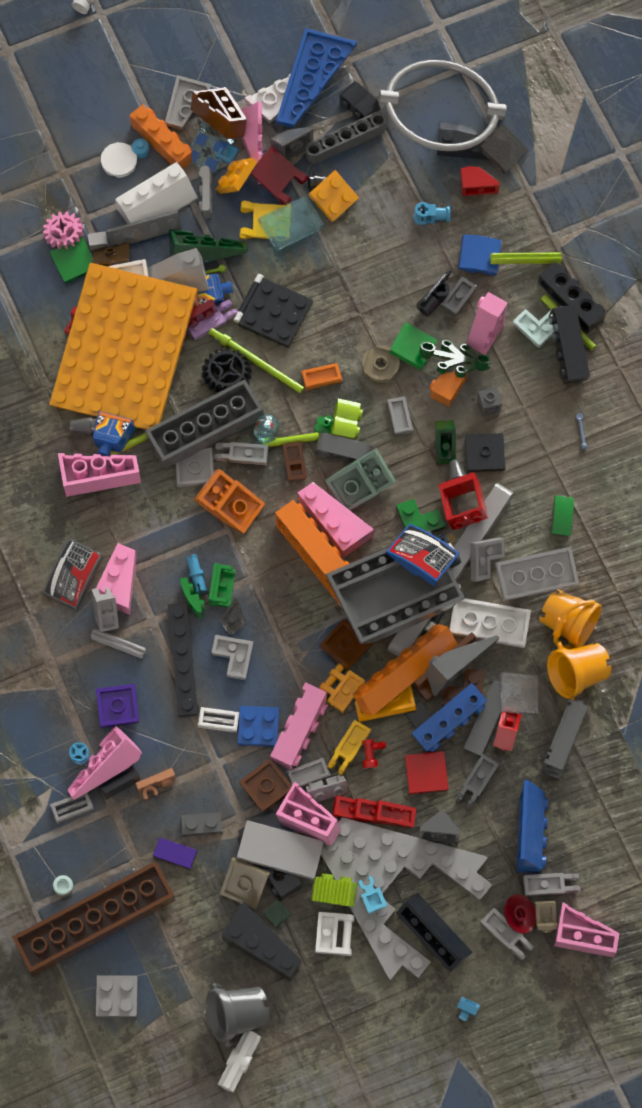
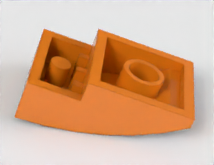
(229, 501)

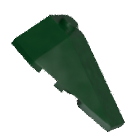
(208, 247)

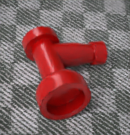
(370, 746)

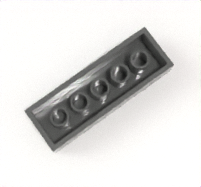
(204, 424)

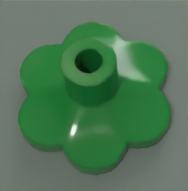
(321, 425)

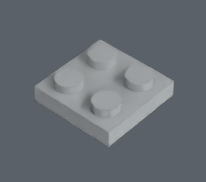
(116, 996)

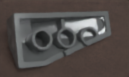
(456, 661)

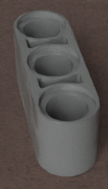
(341, 448)

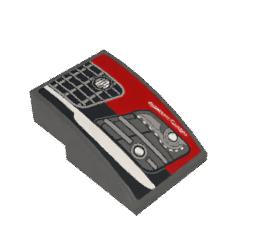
(72, 573)

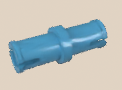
(196, 574)

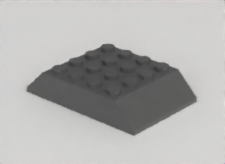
(387, 598)

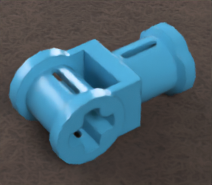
(430, 213)

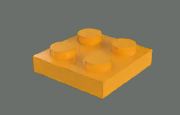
(235, 176)
(333, 196)

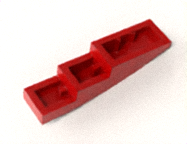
(374, 812)

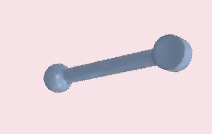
(579, 417)

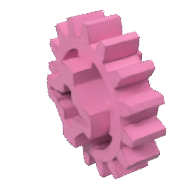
(54, 229)

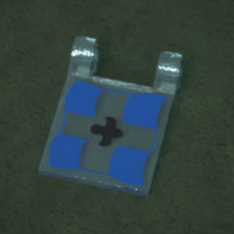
(205, 148)

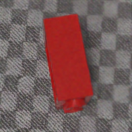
(451, 489)

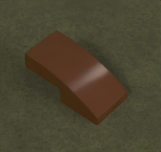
(294, 461)

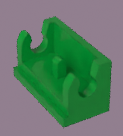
(221, 585)

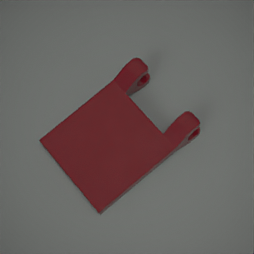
(275, 173)

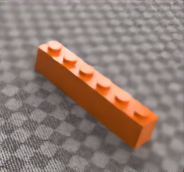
(403, 670)

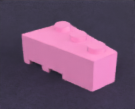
(487, 322)
(120, 577)
(307, 817)
(584, 934)

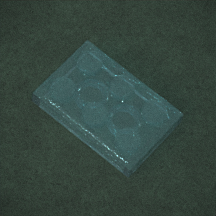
(291, 222)

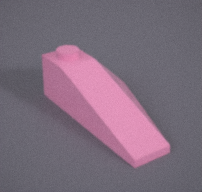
(253, 131)
(115, 756)

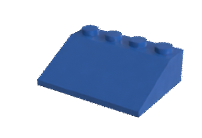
(531, 829)

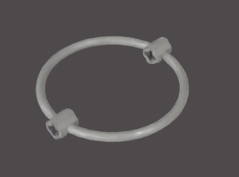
(493, 110)

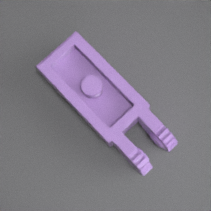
(215, 322)

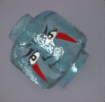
(266, 428)

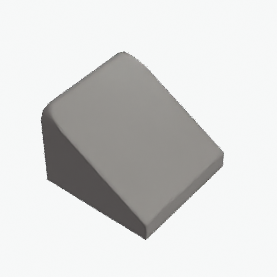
(97, 240)

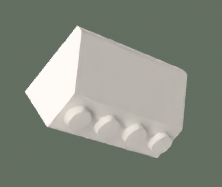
(157, 195)

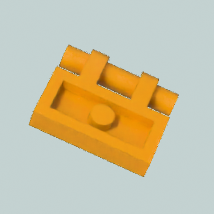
(341, 696)

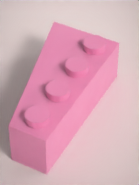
(97, 472)
(339, 524)
(299, 727)

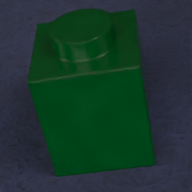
(445, 441)

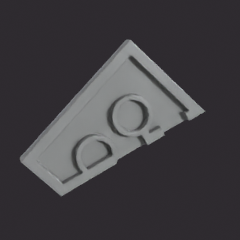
(180, 102)

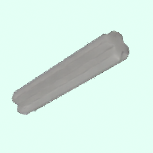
(118, 643)

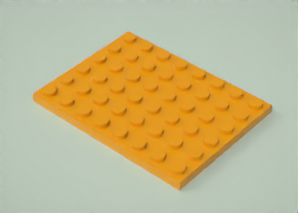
(123, 346)

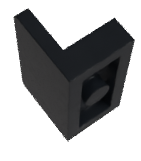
(119, 782)

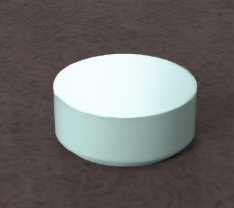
(63, 885)

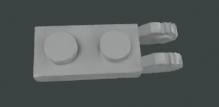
(206, 192)
(242, 453)
(549, 884)
(498, 927)

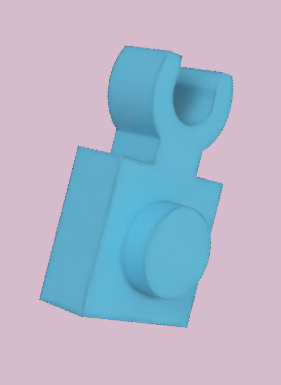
(373, 898)

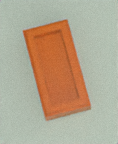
(321, 376)

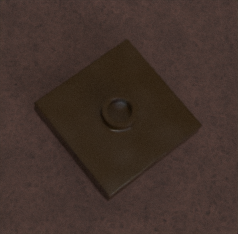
(112, 255)

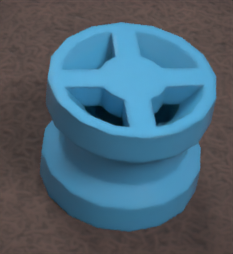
(77, 750)

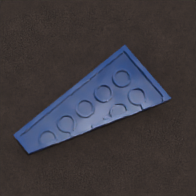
(314, 66)

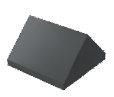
(440, 829)

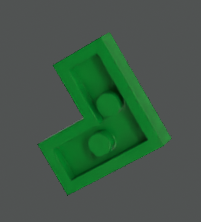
(410, 514)

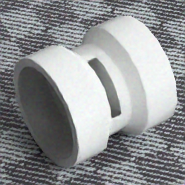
(82, 5)

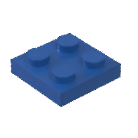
(258, 726)

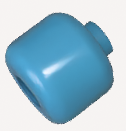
(141, 148)

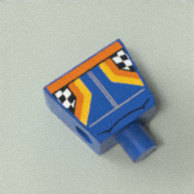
(215, 291)
(112, 433)

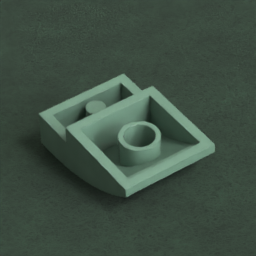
(361, 480)

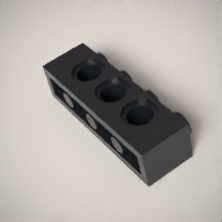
(548, 281)
(282, 888)

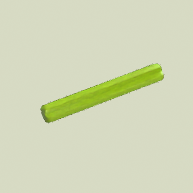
(525, 258)

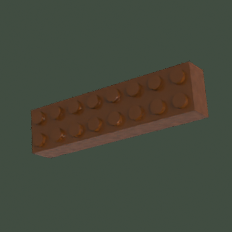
(94, 918)

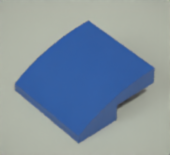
(476, 254)

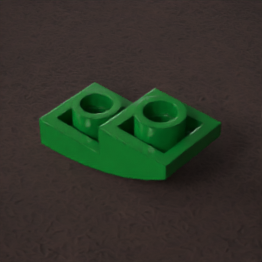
(562, 515)
(193, 601)

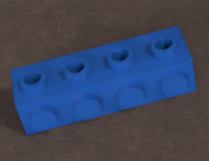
(449, 717)

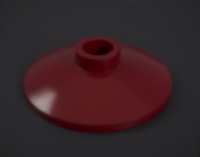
(520, 913)

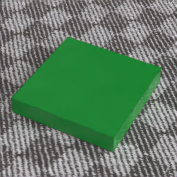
(72, 262)
(408, 345)

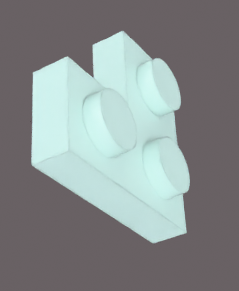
(534, 330)

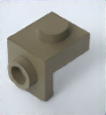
(546, 916)

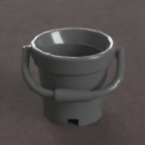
(235, 1012)

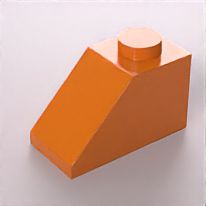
(446, 388)

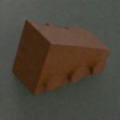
(219, 111)

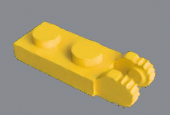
(349, 745)

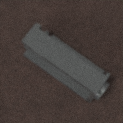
(564, 738)

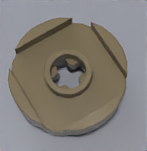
(372, 370)

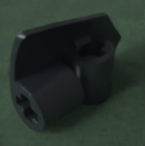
(433, 298)

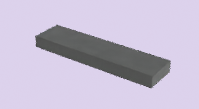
(484, 723)

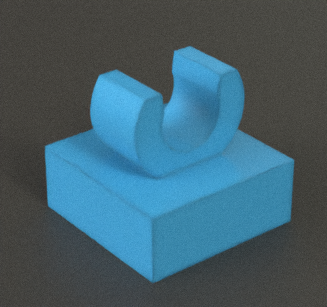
(467, 1007)

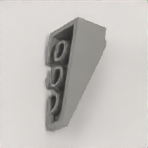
(183, 268)

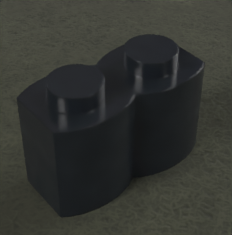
(358, 101)

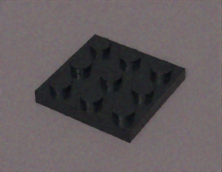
(275, 312)

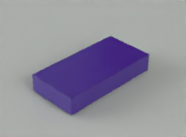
(175, 853)

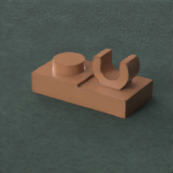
(161, 779)

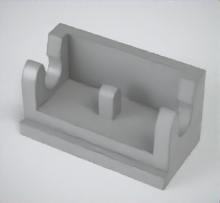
(105, 610)

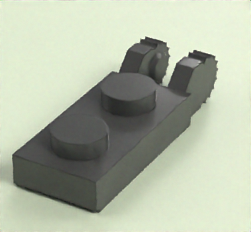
(478, 779)

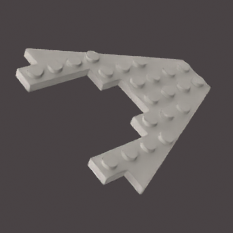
(382, 853)

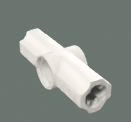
(239, 1061)

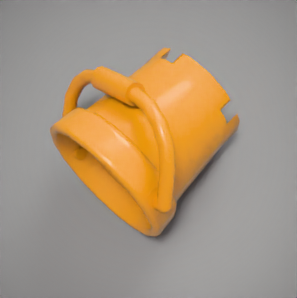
(570, 618)
(577, 668)

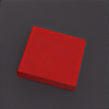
(426, 773)

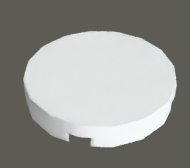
(118, 160)

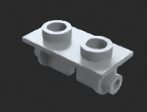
(335, 786)

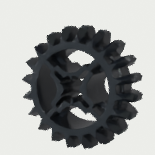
(214, 363)

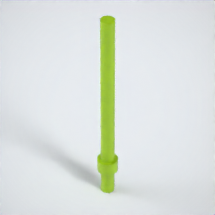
(226, 340)

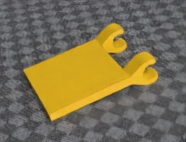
(258, 211)

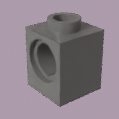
(489, 401)

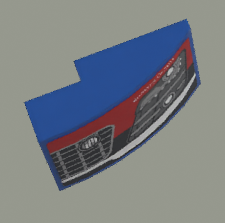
(422, 554)

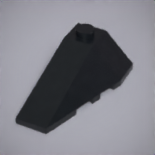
(457, 133)

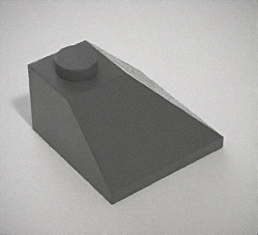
(292, 141)

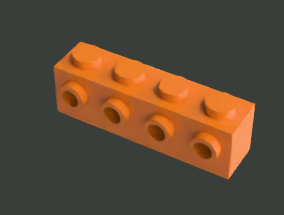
(160, 137)

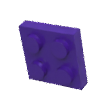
(117, 705)

